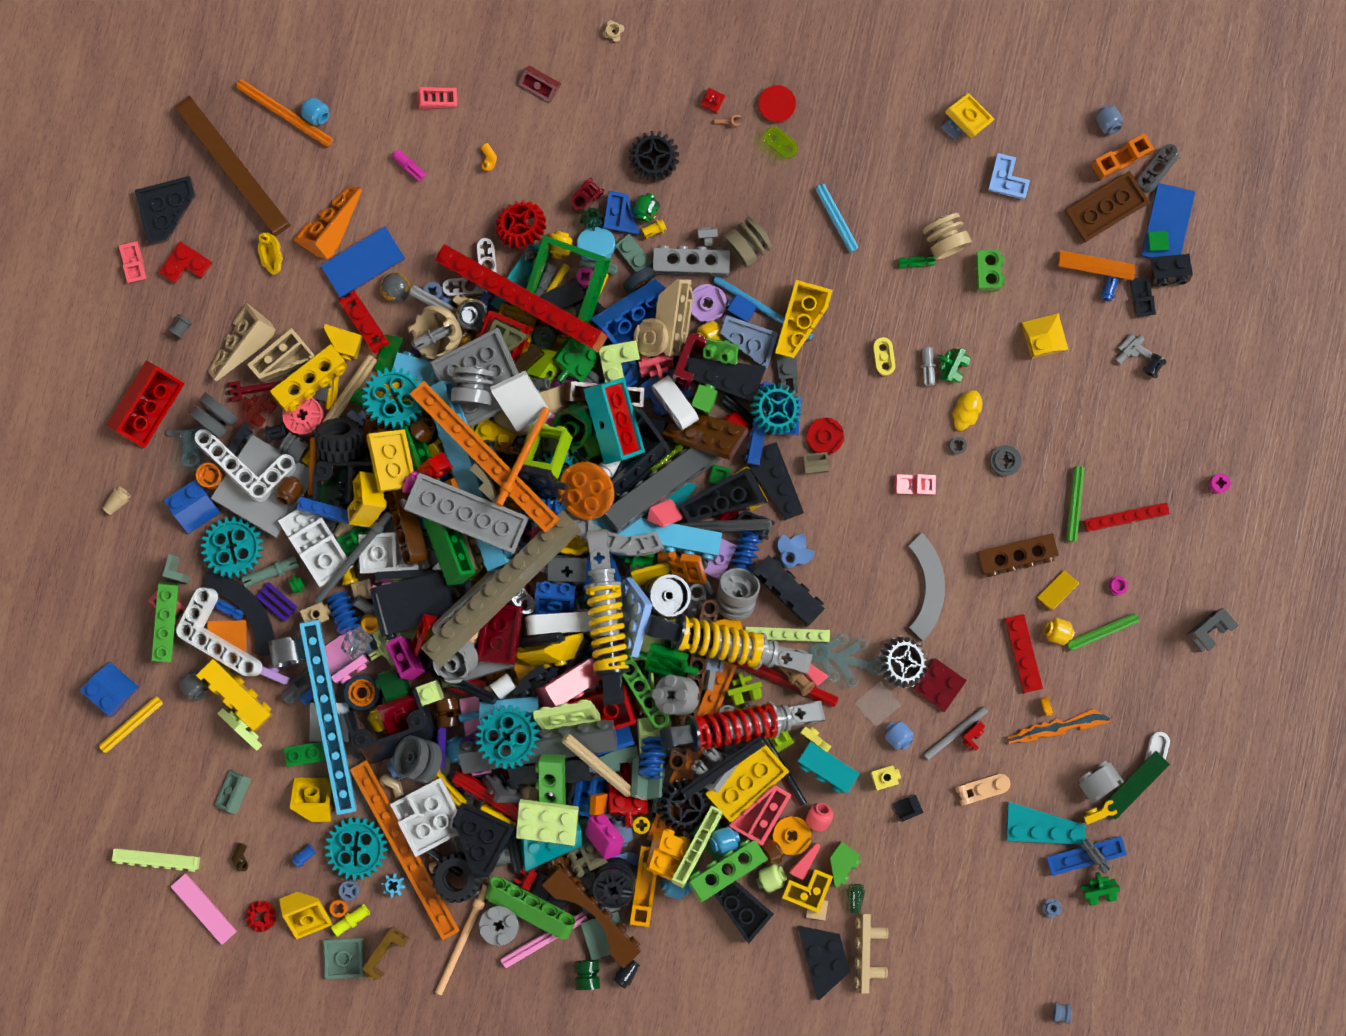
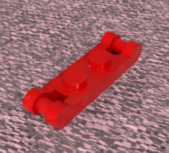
(364, 322)

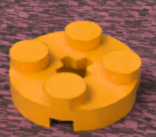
(803, 835)

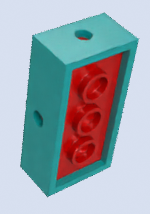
(614, 420)

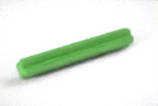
(1075, 504)
(1103, 632)

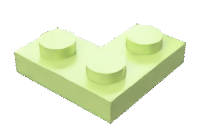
(614, 355)
(240, 727)

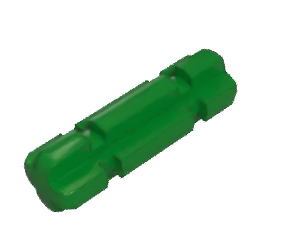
(916, 261)

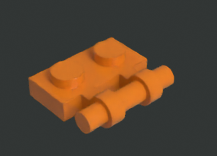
(687, 567)

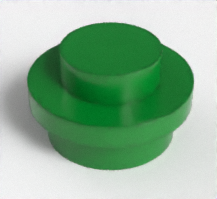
(296, 584)

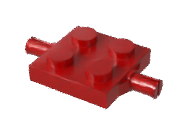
(623, 805)

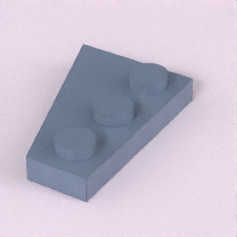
(752, 339)

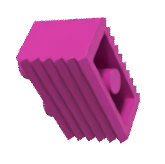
(402, 656)
(604, 836)

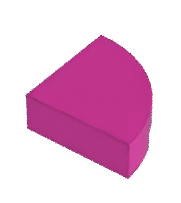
(409, 482)

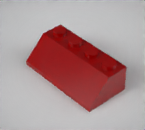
(145, 404)

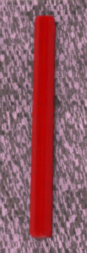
(783, 679)

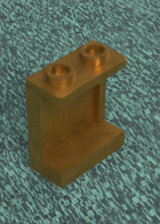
(370, 967)

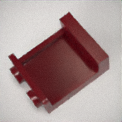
(683, 378)

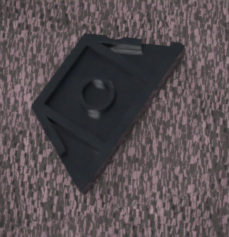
(824, 958)

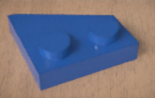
(619, 214)

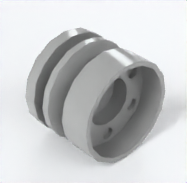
(472, 386)
(737, 594)

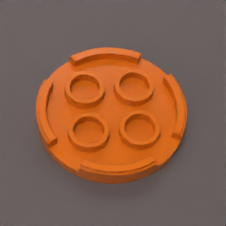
(589, 490)

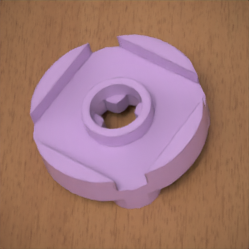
(717, 308)

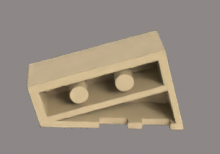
(281, 357)

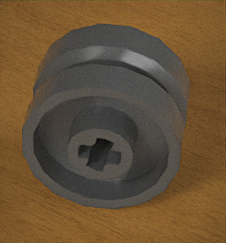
(213, 415)
(417, 759)

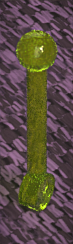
(678, 448)

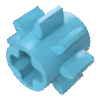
(387, 884)

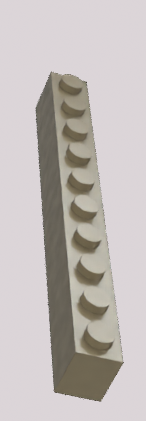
(500, 590)

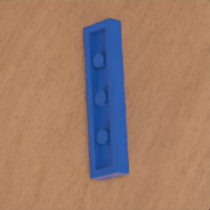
(1079, 858)

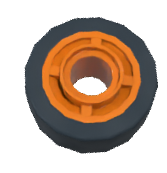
(351, 693)

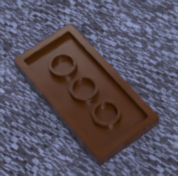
(1107, 206)
(708, 435)

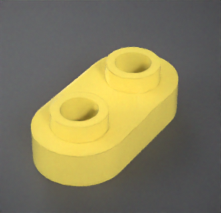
(884, 357)

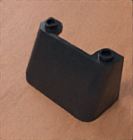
(403, 603)

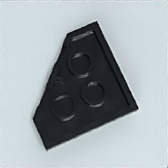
(164, 207)
(481, 838)

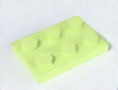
(567, 715)
(547, 822)

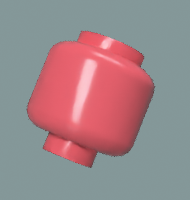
(819, 817)

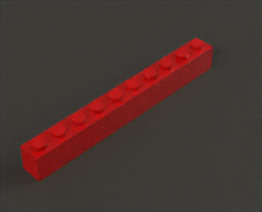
(521, 298)

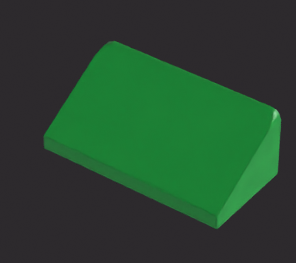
(388, 354)

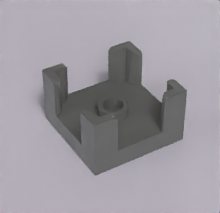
(1218, 618)

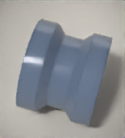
(433, 285)
(349, 890)
(1062, 1013)

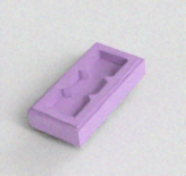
(718, 566)
(272, 673)

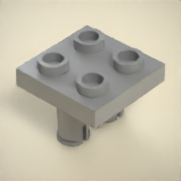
(710, 760)

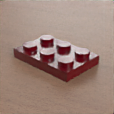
(501, 636)

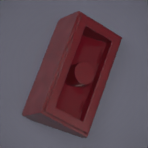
(539, 83)

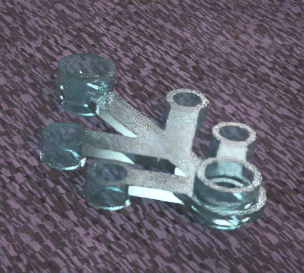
(843, 658)

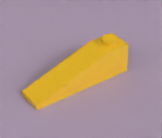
(803, 313)

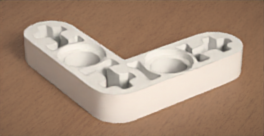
(478, 290)

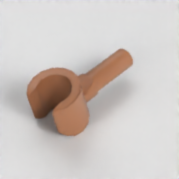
(728, 121)

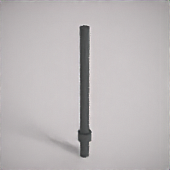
(377, 528)

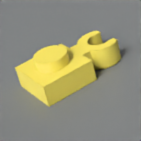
(812, 734)

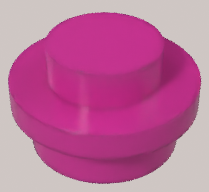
(1118, 585)

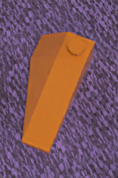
(327, 231)

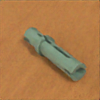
(270, 571)

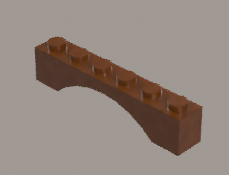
(564, 887)

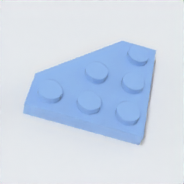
(636, 614)

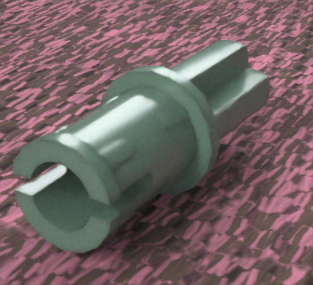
(591, 264)

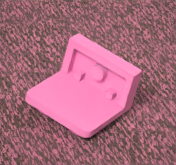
(340, 664)

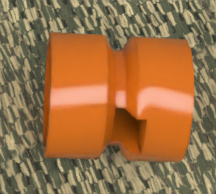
(209, 476)

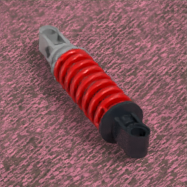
(739, 724)

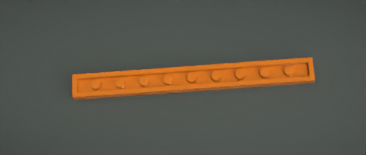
(483, 455)
(710, 704)
(412, 865)

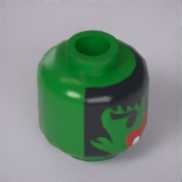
(646, 207)

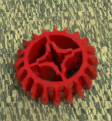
(521, 217)

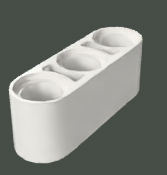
(674, 402)

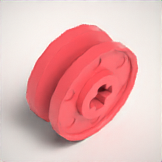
(304, 427)

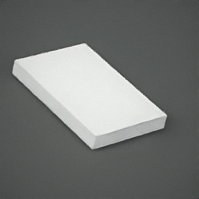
(519, 400)

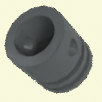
(294, 446)

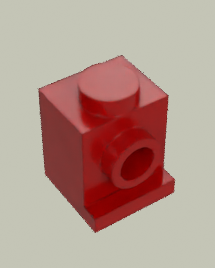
(436, 466)

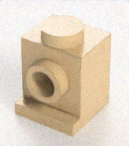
(323, 609)

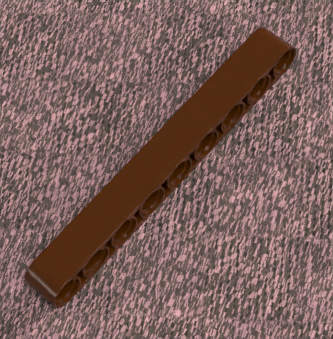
(232, 166)
(405, 523)
(700, 614)

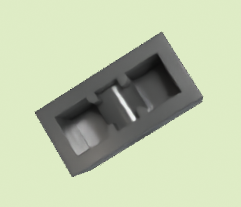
(578, 564)

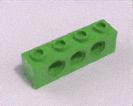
(165, 621)
(554, 765)
(754, 858)

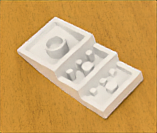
(314, 544)
(385, 555)

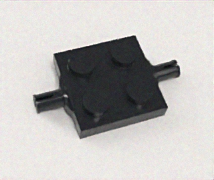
(541, 481)

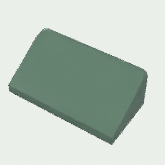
(232, 792)

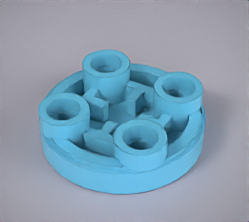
(598, 241)

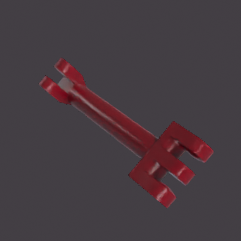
(239, 391)

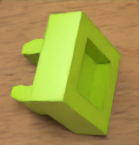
(783, 741)

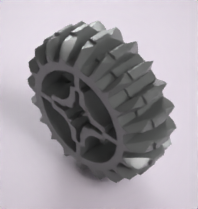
(897, 676)

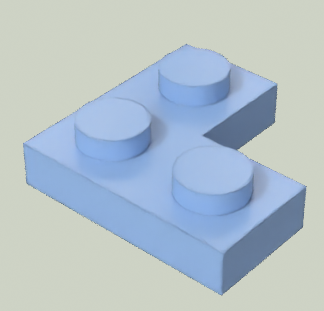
(1003, 181)

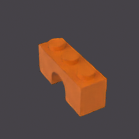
(1125, 156)

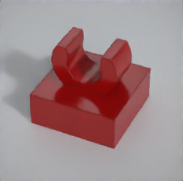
(712, 100)
(528, 879)

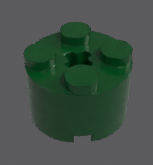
(577, 421)
(391, 685)

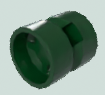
(587, 975)

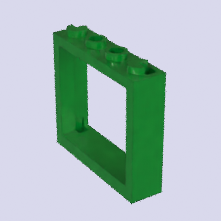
(596, 282)

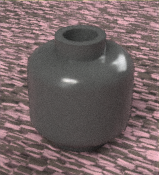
(193, 687)

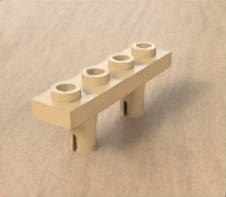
(862, 961)

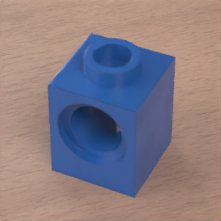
(741, 308)

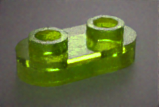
(781, 143)

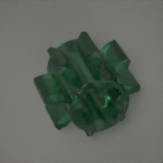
(591, 218)

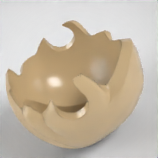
(430, 319)

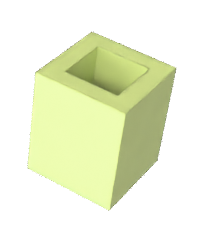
(430, 692)

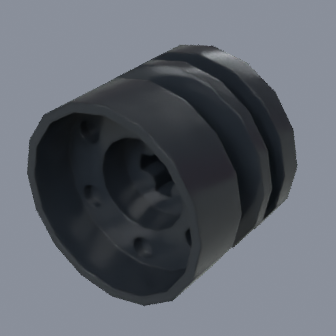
(616, 873)

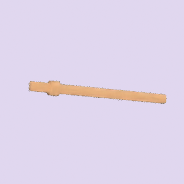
(478, 904)

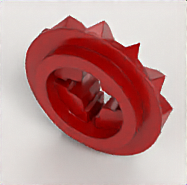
(269, 917)

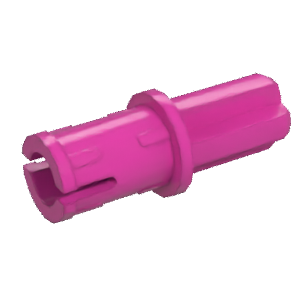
(408, 165)

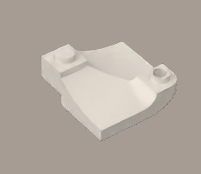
(426, 816)

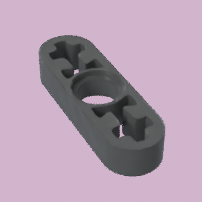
(1159, 159)

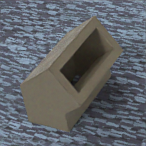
(816, 463)

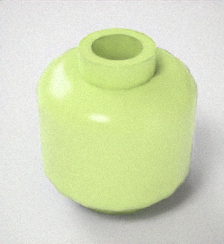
(771, 878)

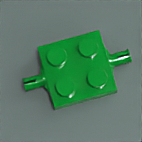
(575, 360)
(667, 661)

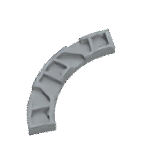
(622, 545)
(933, 586)

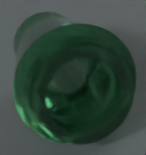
(855, 897)

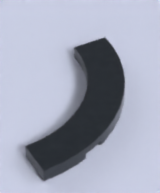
(249, 605)

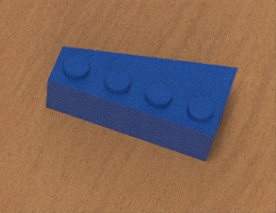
(623, 317)

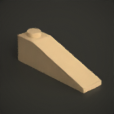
(248, 336)

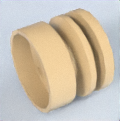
(947, 237)

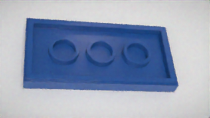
(1169, 213)
(363, 262)

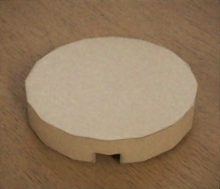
(651, 337)

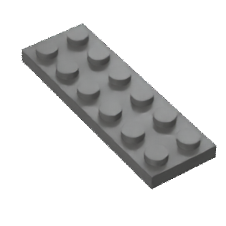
(466, 513)

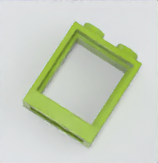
(559, 433)

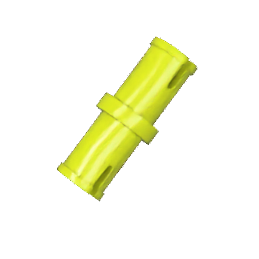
(350, 920)

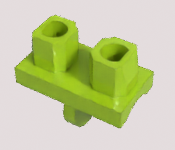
(736, 694)

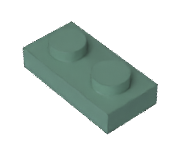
(633, 253)

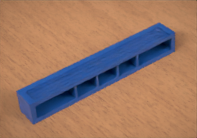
(757, 435)
(325, 511)

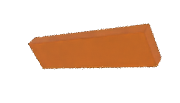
(1096, 265)

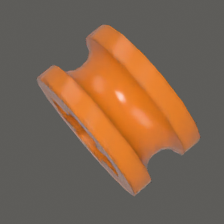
(338, 902)

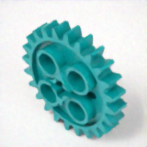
(377, 406)
(248, 543)
(497, 723)
(374, 849)

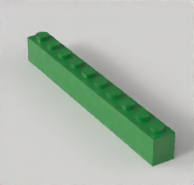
(446, 542)

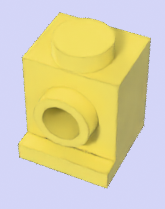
(878, 780)

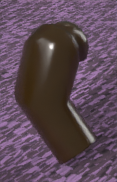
(239, 859)

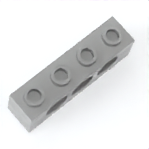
(700, 268)

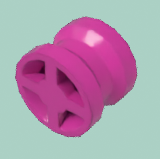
(582, 279)
(1215, 483)

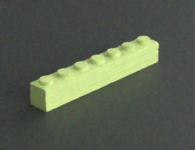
(788, 634)
(697, 847)
(156, 859)

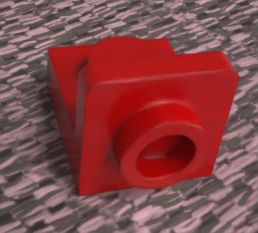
(973, 732)

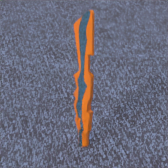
(1057, 727)

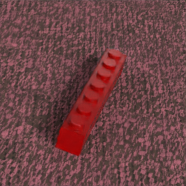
(1126, 517)
(477, 788)

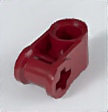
(588, 193)

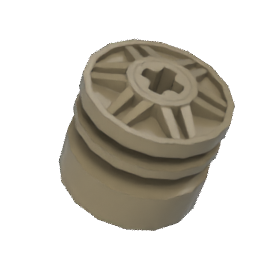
(750, 240)

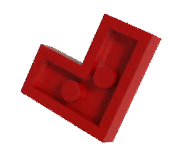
(183, 258)

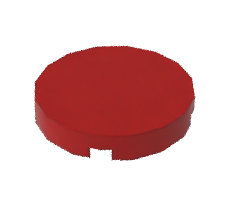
(777, 104)
(825, 436)

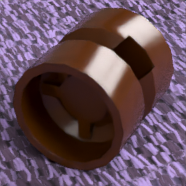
(444, 706)

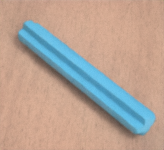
(836, 218)

